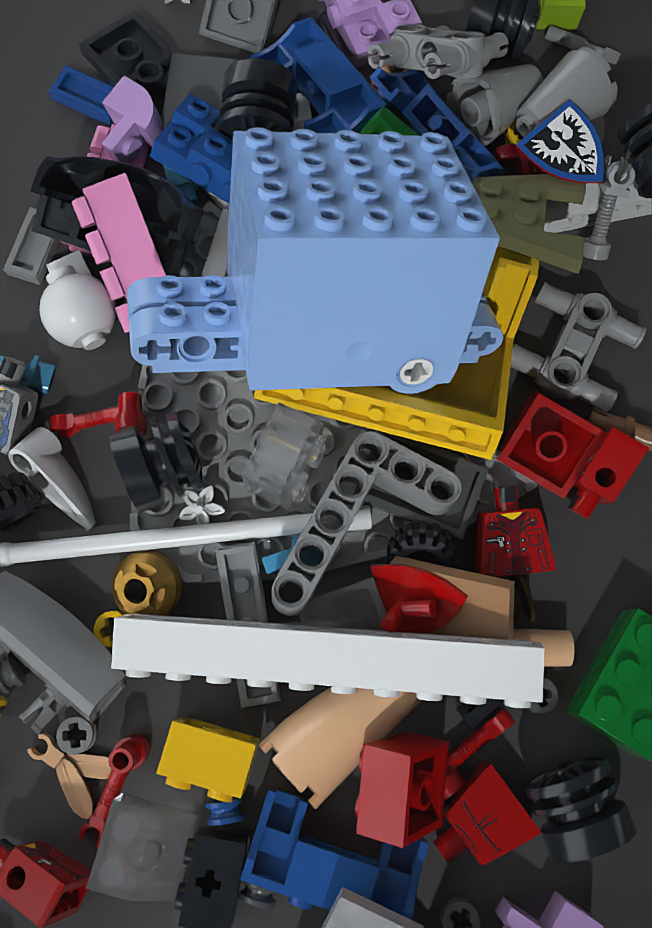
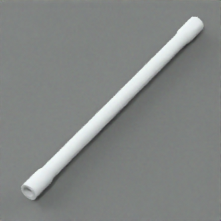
(170, 537)

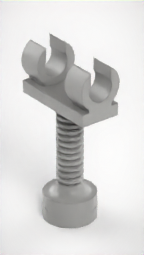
(596, 245)

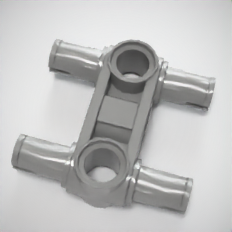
(438, 51)
(576, 346)

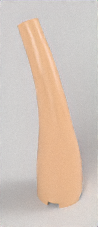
(328, 733)

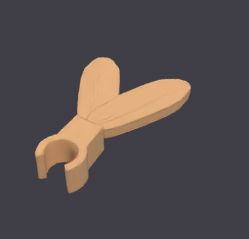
(70, 772)

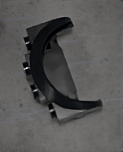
(160, 201)

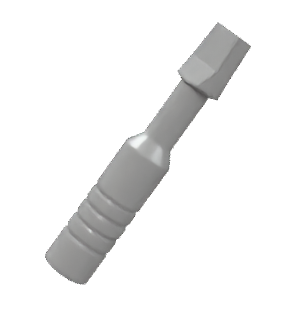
(575, 42)

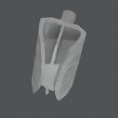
(57, 651)

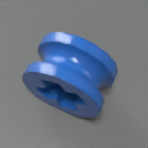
(224, 812)

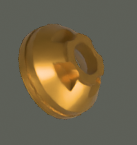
(158, 575)

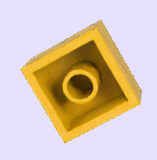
(208, 758)

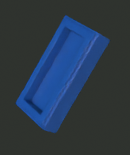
(82, 93)

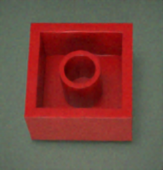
(401, 788)

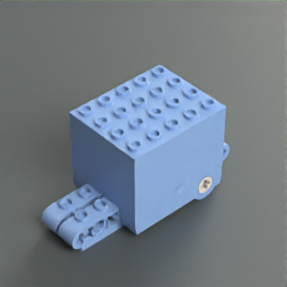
(341, 269)

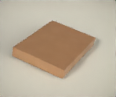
(487, 609)

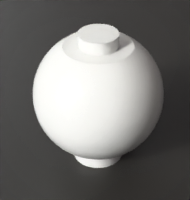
(77, 308)

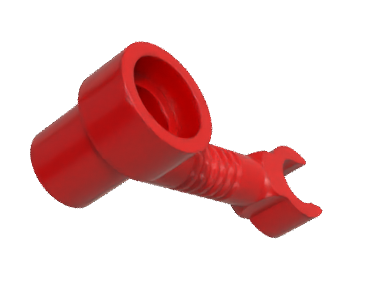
(124, 415)
(482, 736)
(137, 751)

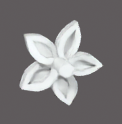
(200, 506)

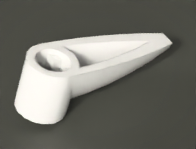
(50, 473)

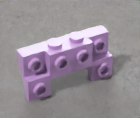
(368, 23)

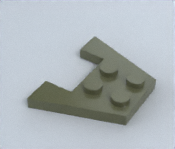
(518, 214)

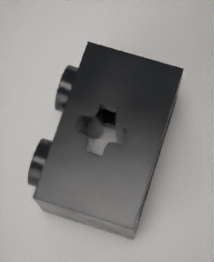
(206, 905)

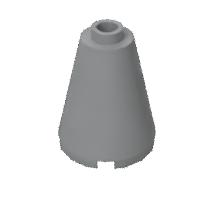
(578, 78)
(492, 100)

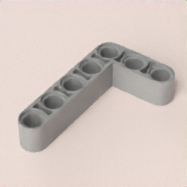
(346, 507)

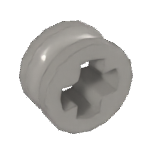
(69, 745)

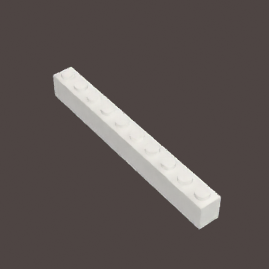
(330, 657)

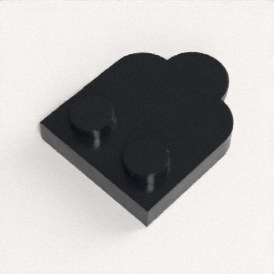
(131, 51)

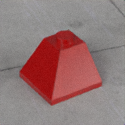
(549, 444)

